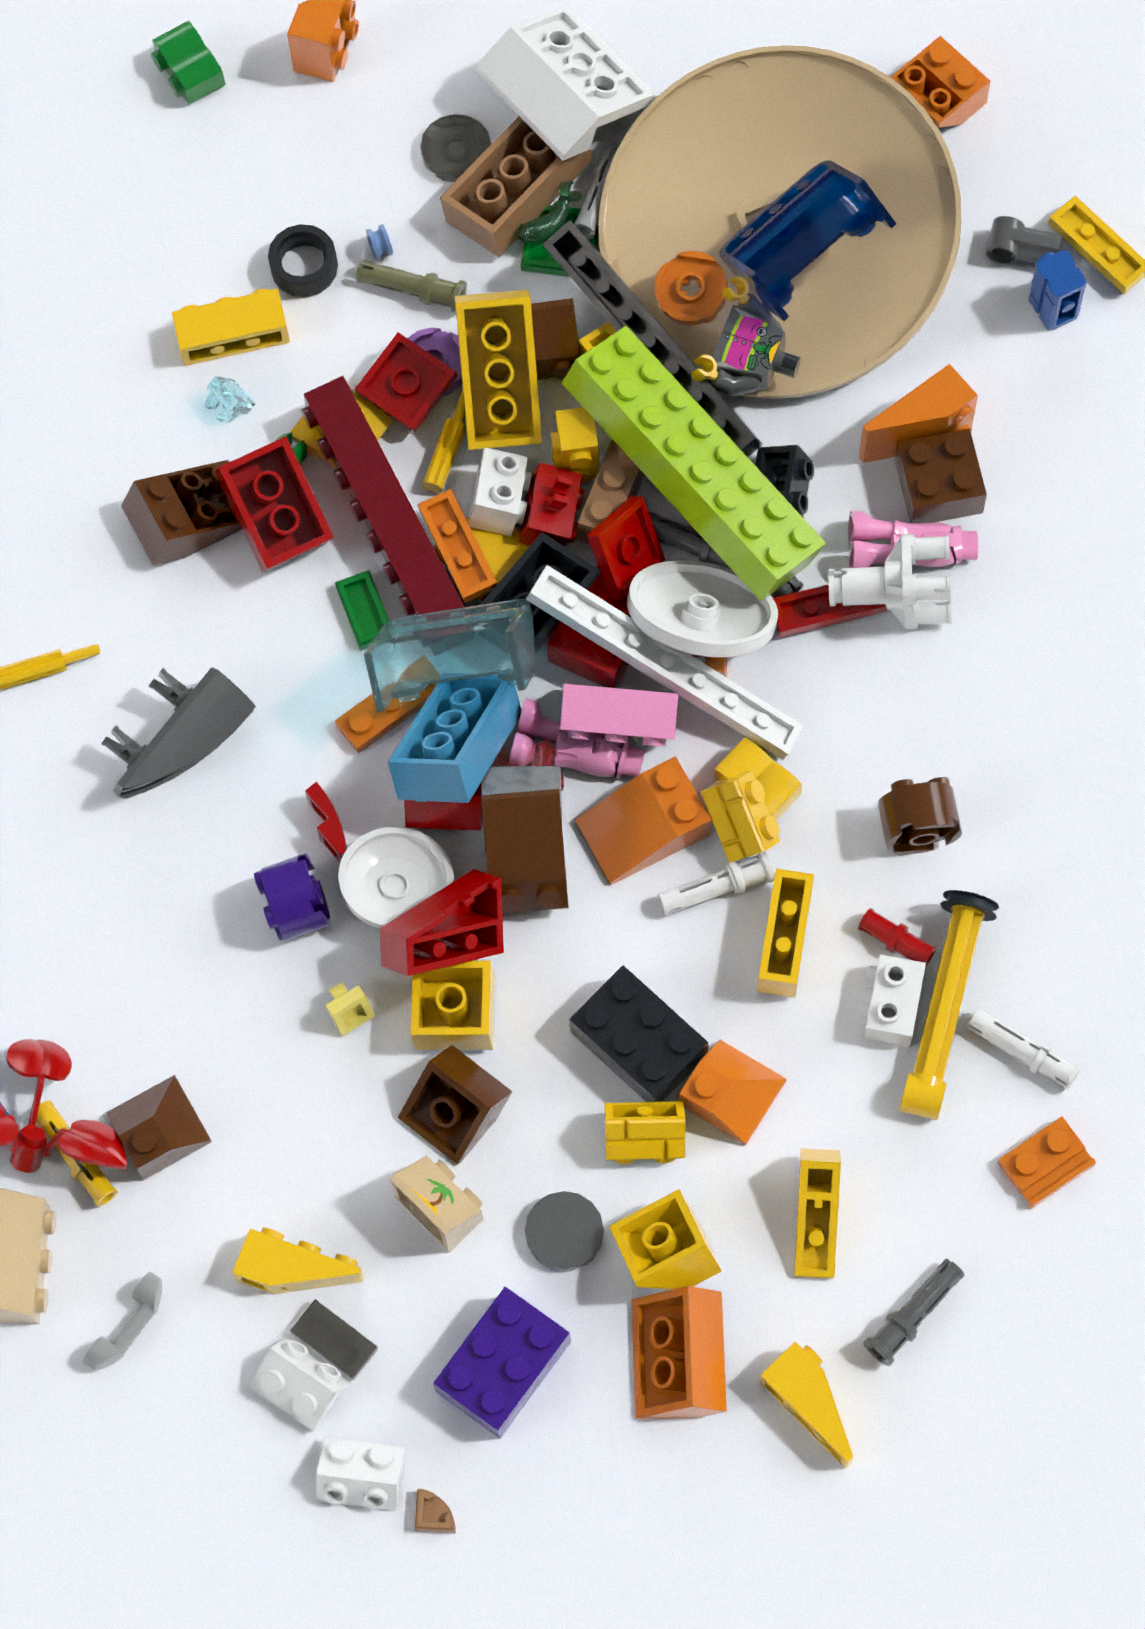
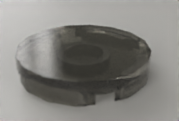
(453, 145)

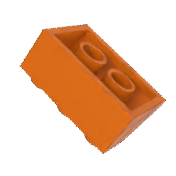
(678, 1354)

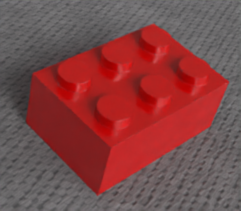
(274, 504)

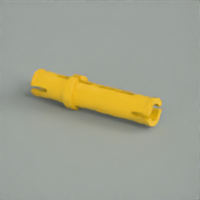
(98, 1188)

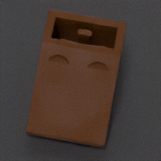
(179, 512)

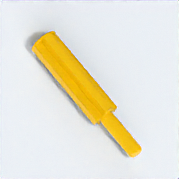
(445, 450)
(42, 665)

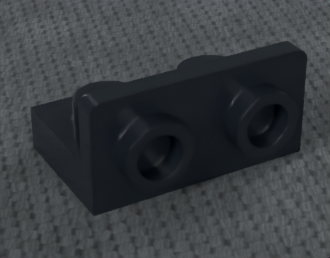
(788, 471)

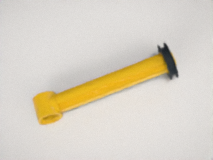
(926, 1084)

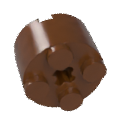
(919, 815)

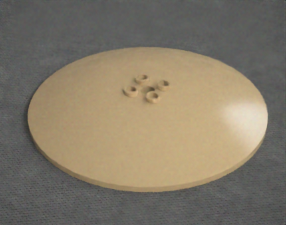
(740, 137)

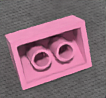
(618, 714)

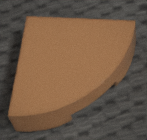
(432, 1514)

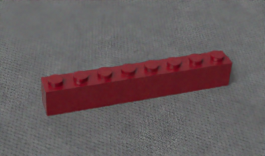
(379, 499)

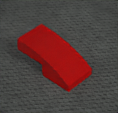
(331, 830)

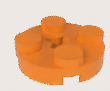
(679, 271)

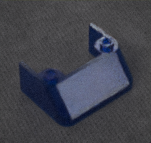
(799, 229)

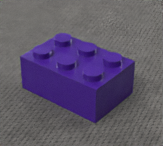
(502, 1362)

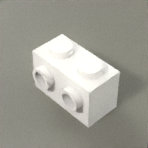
(498, 492)
(893, 1001)

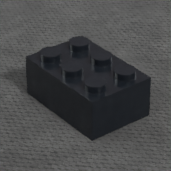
(638, 1036)

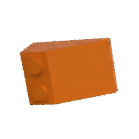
(933, 408)
(645, 821)

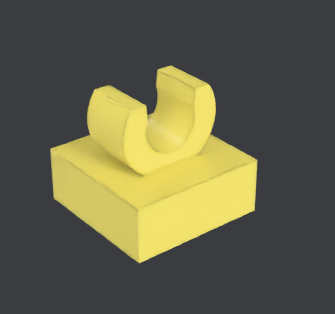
(349, 1008)

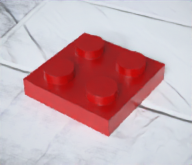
(406, 382)
(625, 545)

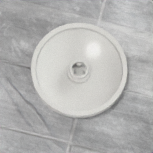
(700, 609)

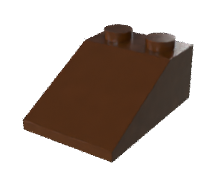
(526, 849)

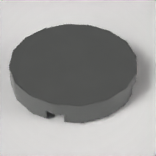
(564, 1231)

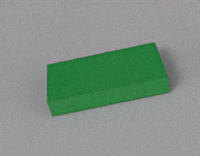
(362, 607)

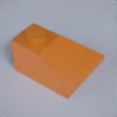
(731, 1091)

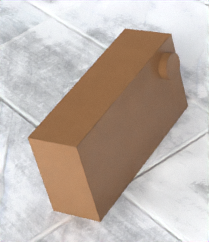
(508, 187)

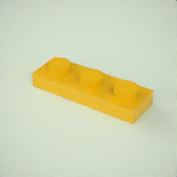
(1098, 244)

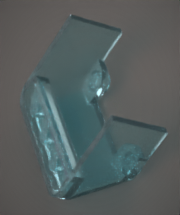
(450, 648)

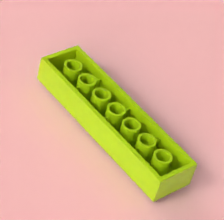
(693, 462)

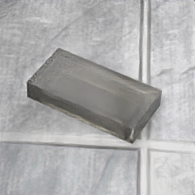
(334, 1339)

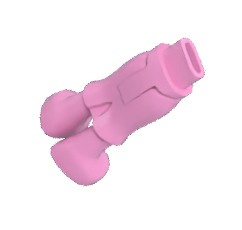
(862, 528)
(588, 756)

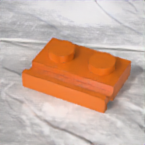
(1046, 1162)

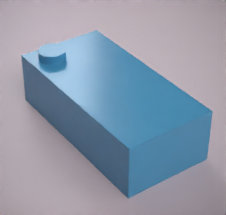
(454, 740)

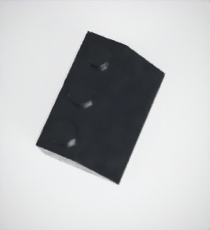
(526, 571)

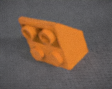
(321, 37)
(944, 83)

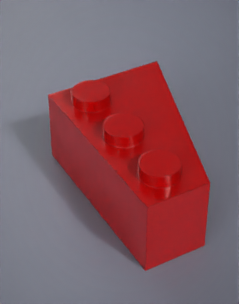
(447, 928)

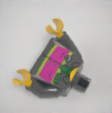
(748, 347)

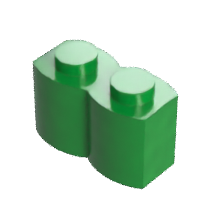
(188, 62)

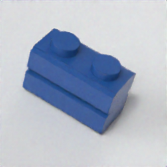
(1057, 289)

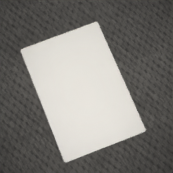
(395, 884)

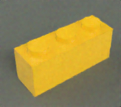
(230, 326)
(785, 933)

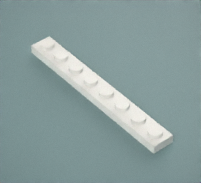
(665, 664)

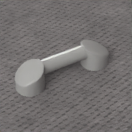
(105, 1353)

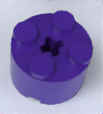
(293, 897)

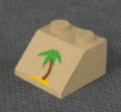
(437, 1201)

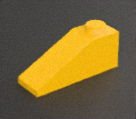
(817, 1213)
(805, 1392)

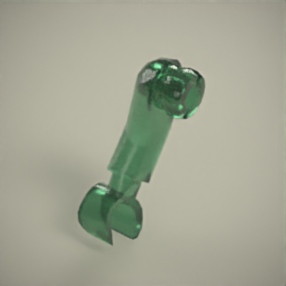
(546, 225)

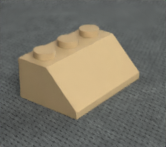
(24, 1256)

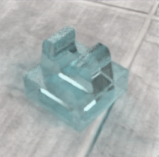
(231, 396)

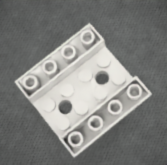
(564, 86)

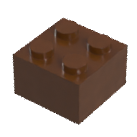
(940, 477)

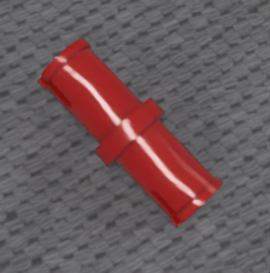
(896, 937)

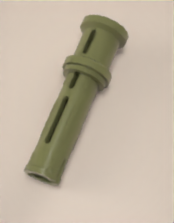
(428, 287)

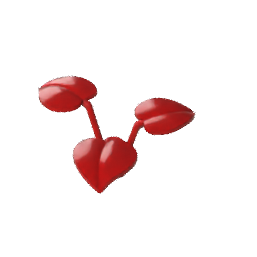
(86, 1140)

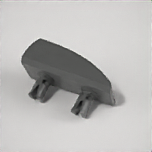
(199, 726)

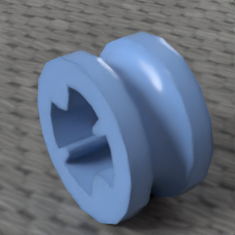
(379, 242)

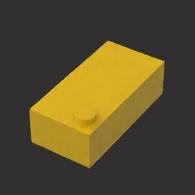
(498, 369)

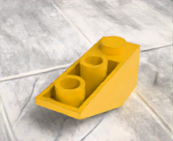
(284, 1267)

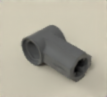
(1013, 241)

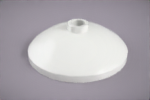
(387, 844)

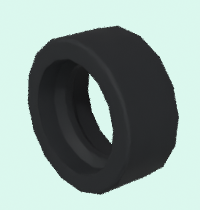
(297, 236)

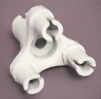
(896, 584)

